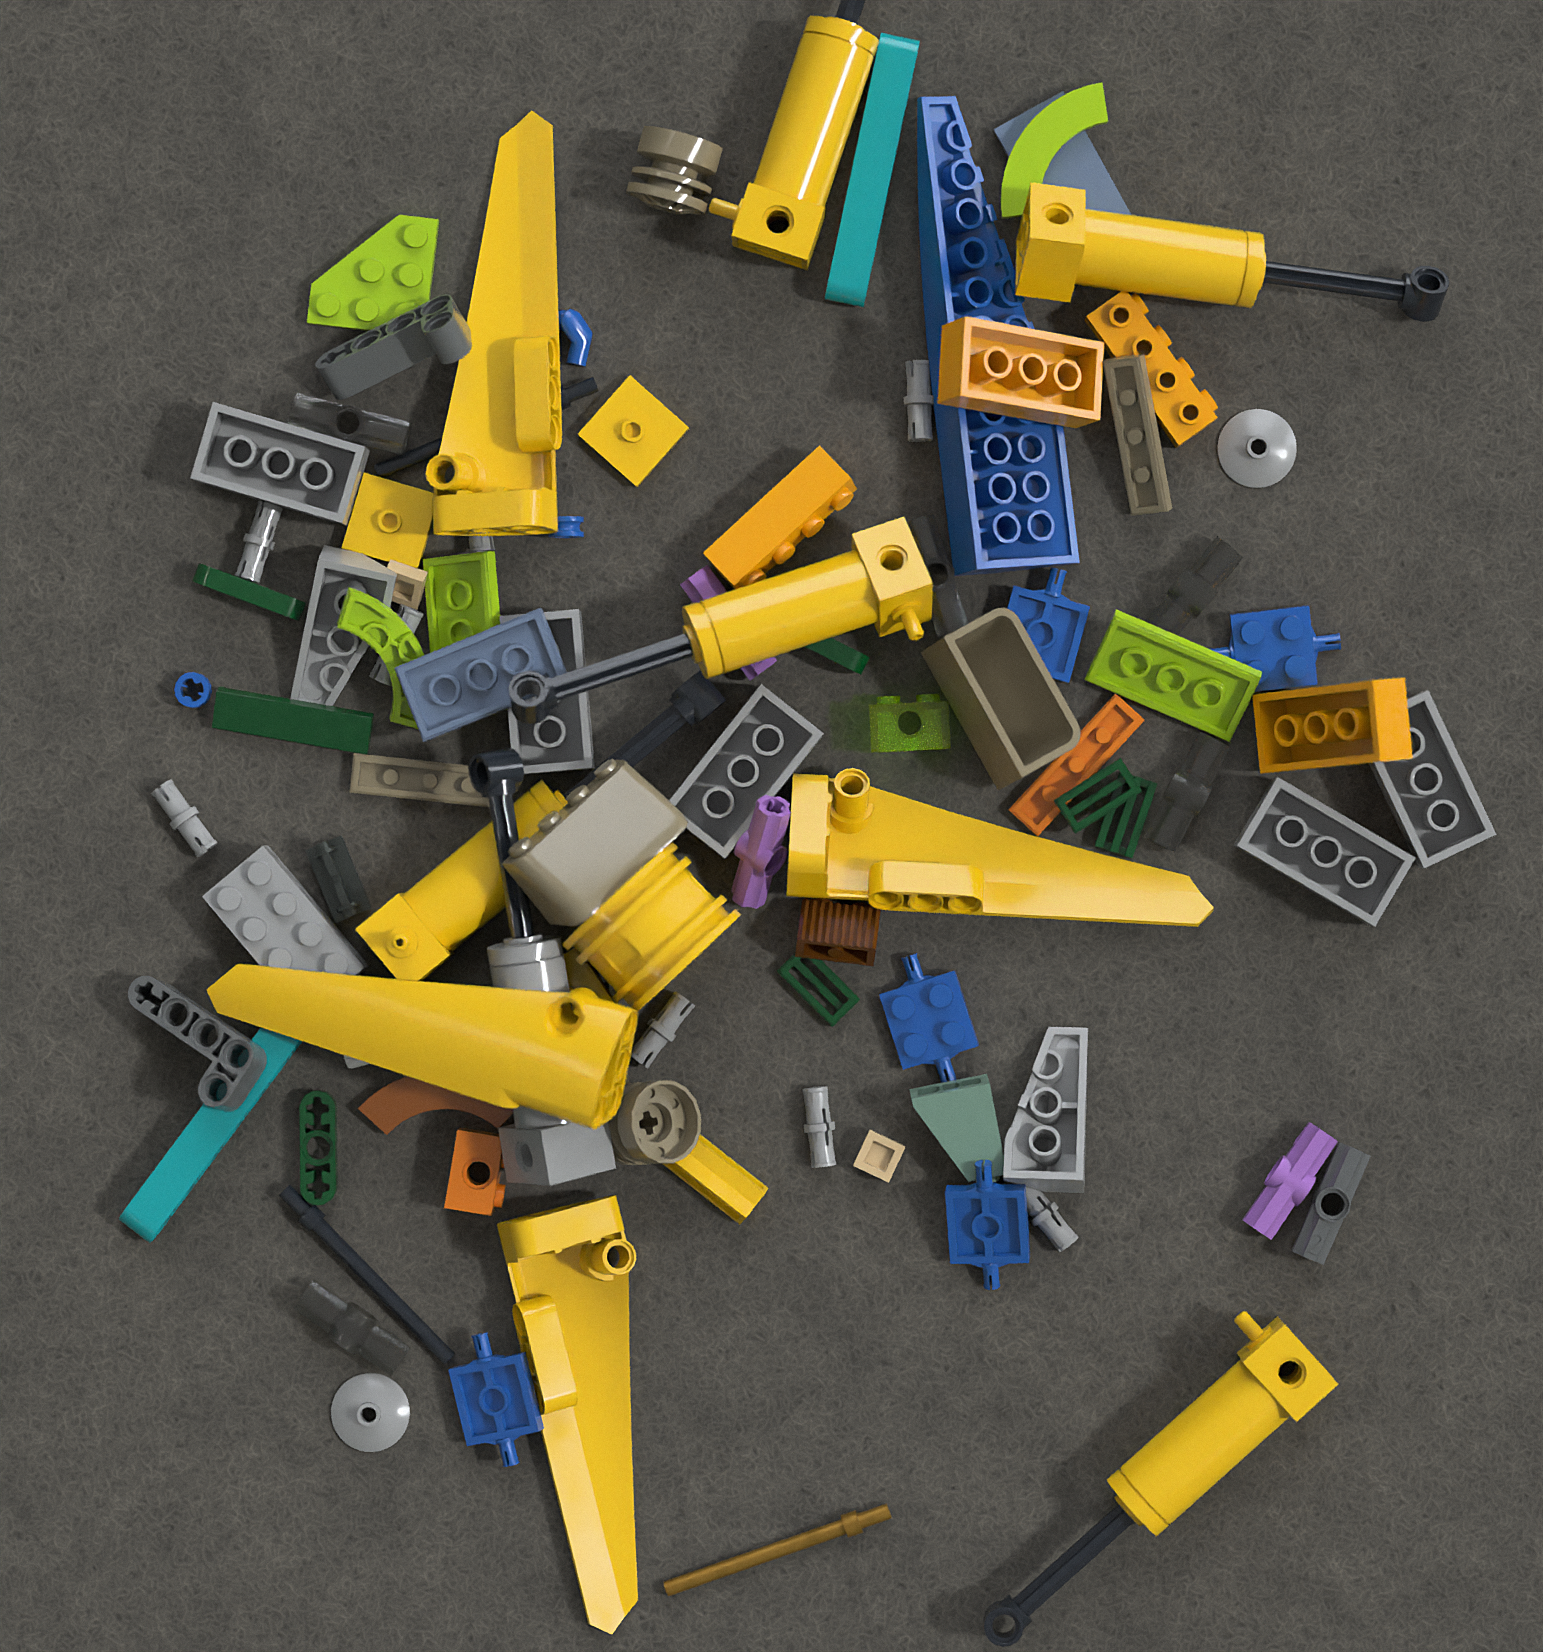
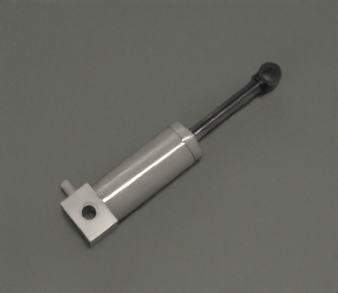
(538, 1145)

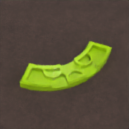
(1044, 138)
(388, 637)

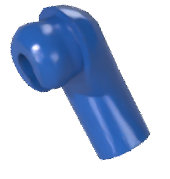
(579, 334)

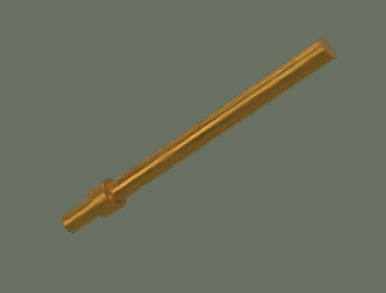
(850, 1524)

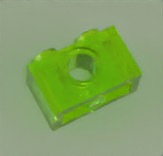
(887, 736)

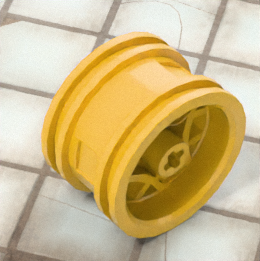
(651, 929)

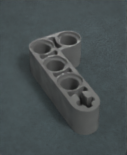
(395, 346)
(195, 1032)

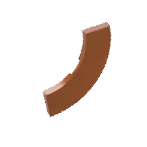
(412, 1096)

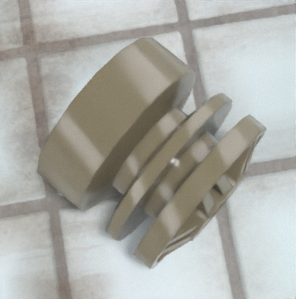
(674, 170)
(655, 1123)

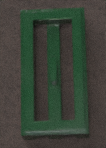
(1069, 814)
(1115, 845)
(842, 1008)

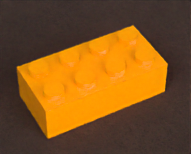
(1020, 372)
(1332, 725)

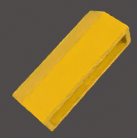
(720, 1180)

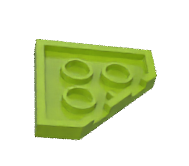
(378, 278)

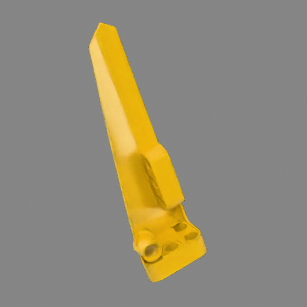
(508, 387)
(943, 862)
(464, 1038)
(576, 1342)

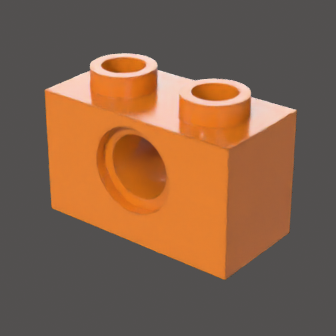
(462, 1190)

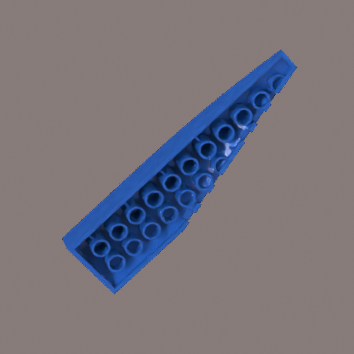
(999, 472)

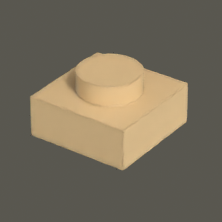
(408, 584)
(879, 1155)

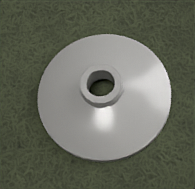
(1236, 452)
(384, 1397)

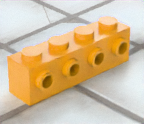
(1176, 400)
(781, 520)

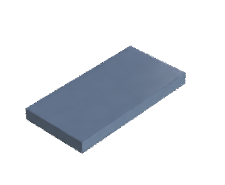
(1073, 166)
(474, 674)

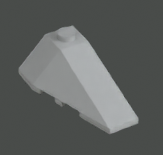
(326, 651)
(1049, 1129)

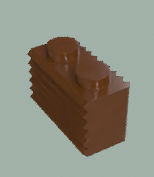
(838, 932)

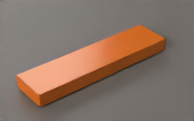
(1096, 745)

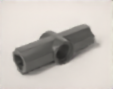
(1319, 1227)

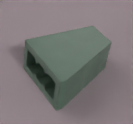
(963, 1122)

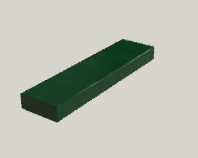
(292, 720)

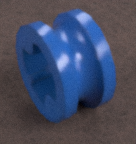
(568, 527)
(197, 679)

